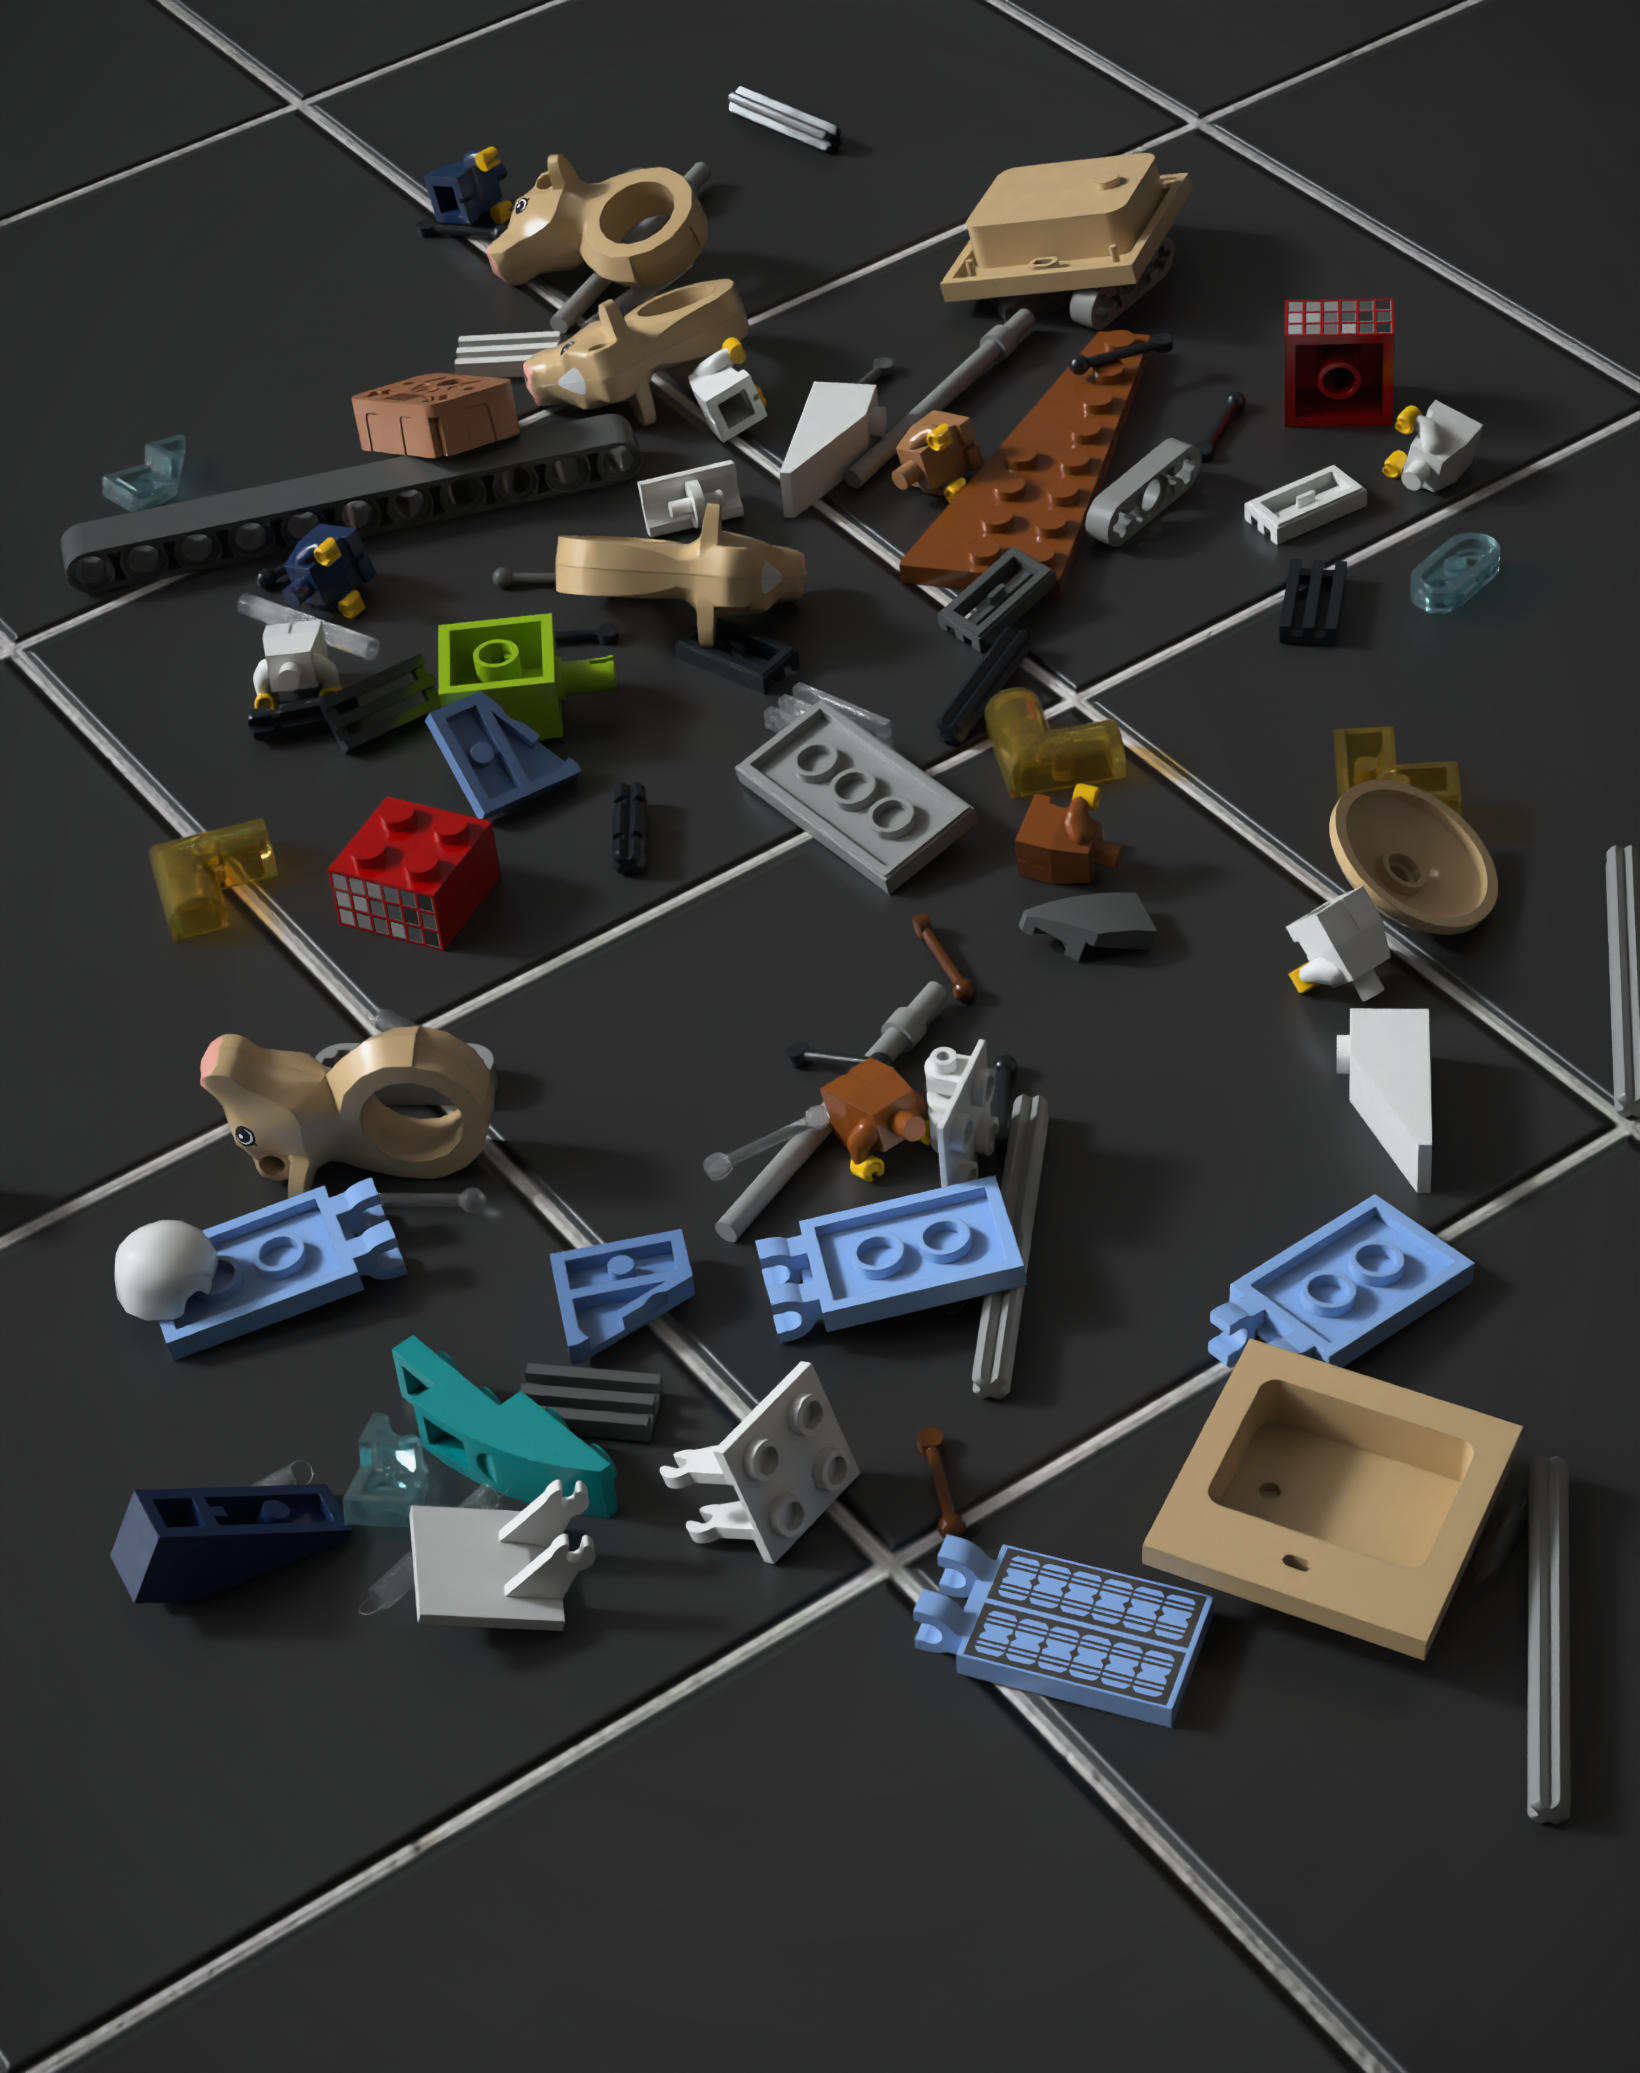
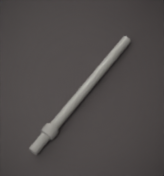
(596, 285)
(993, 348)
(899, 1035)

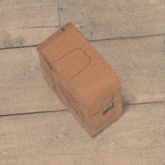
(436, 415)

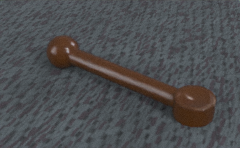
(963, 988)
(931, 1444)

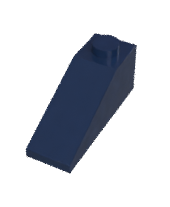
(215, 1538)

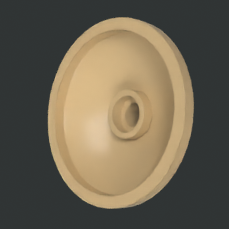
(1413, 857)

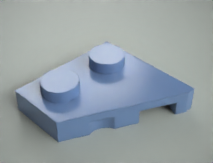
(495, 756)
(619, 1288)

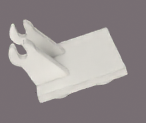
(781, 1460)
(498, 1563)

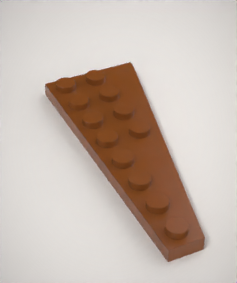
(1037, 480)

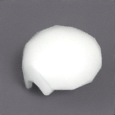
(163, 1268)

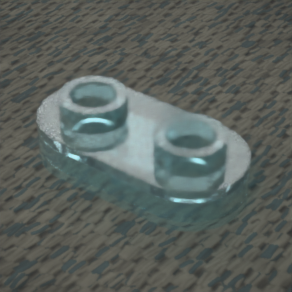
(1454, 572)

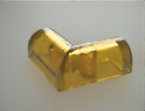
(1371, 755)
(1046, 759)
(199, 866)

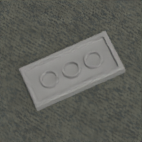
(856, 796)

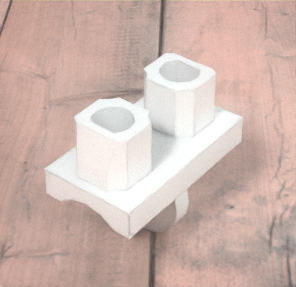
(681, 498)

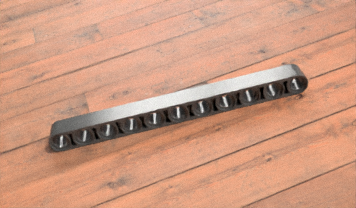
(327, 497)

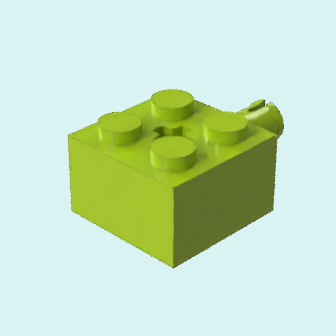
(518, 669)

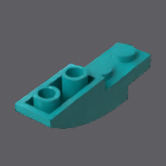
(499, 1442)

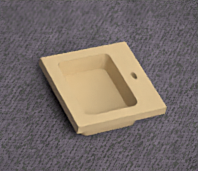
(1066, 227)
(1334, 1498)

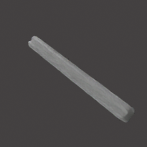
(1624, 972)
(1019, 1192)
(1548, 1641)

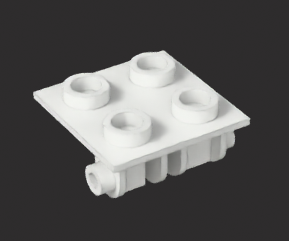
(960, 1111)

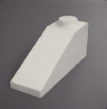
(831, 436)
(1392, 1084)

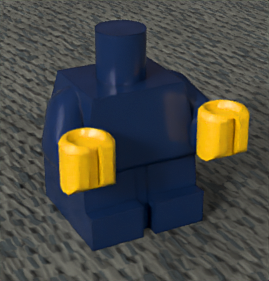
(469, 189)
(327, 569)

